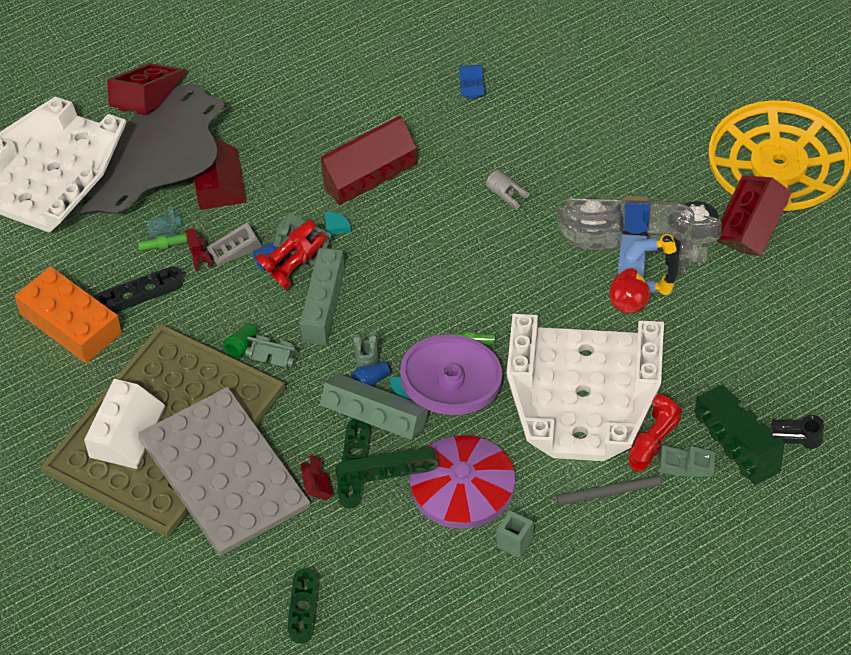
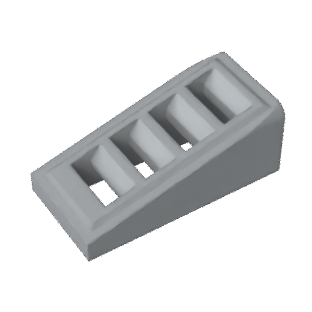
(233, 237)

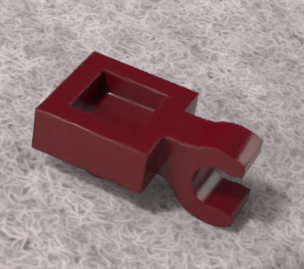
(196, 247)
(315, 481)

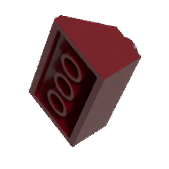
(368, 160)

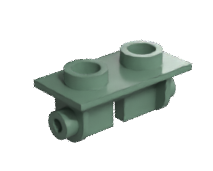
(281, 353)

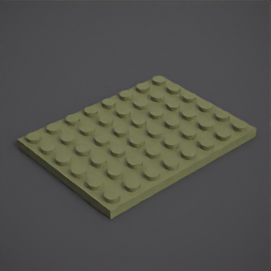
(178, 375)

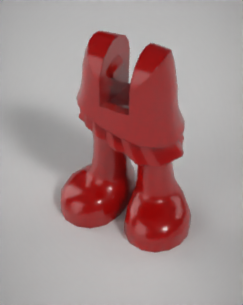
(303, 249)
(646, 445)

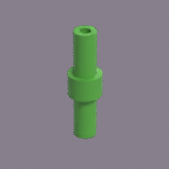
(162, 242)
(482, 338)

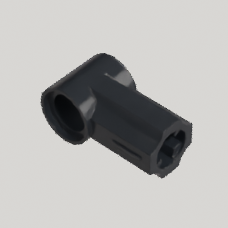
(799, 431)

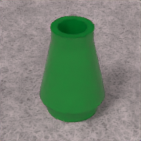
(237, 343)

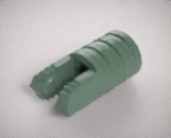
(366, 350)

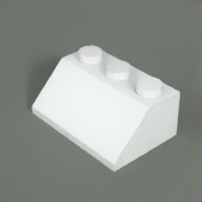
(120, 418)

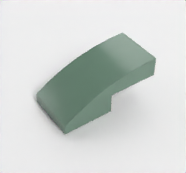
(689, 463)

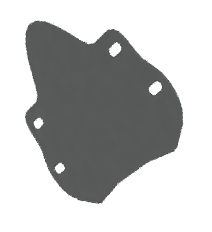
(157, 150)

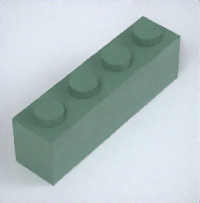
(322, 296)
(374, 406)

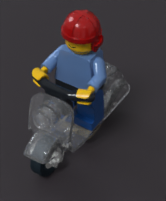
(639, 227)

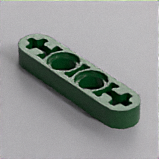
(350, 443)
(386, 466)

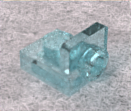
(164, 225)

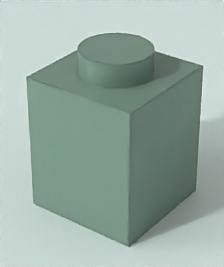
(514, 534)

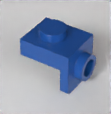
(471, 81)

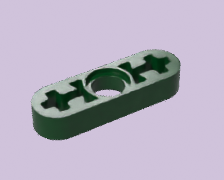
(308, 615)

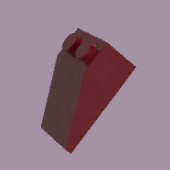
(143, 87)

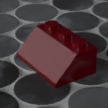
(222, 181)
(753, 214)

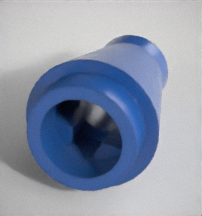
(371, 373)

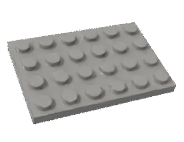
(223, 471)

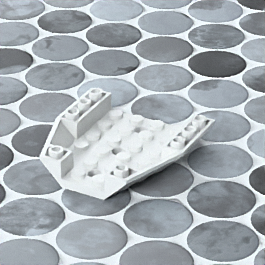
(52, 140)
(549, 371)

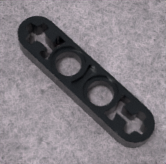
(139, 294)

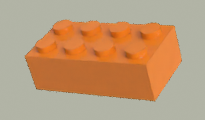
(68, 314)

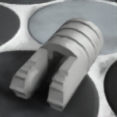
(505, 188)

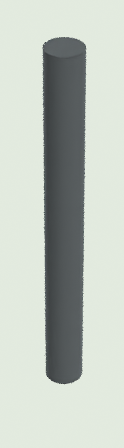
(608, 490)

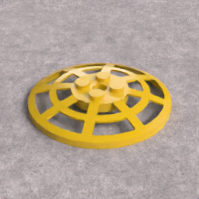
(787, 150)

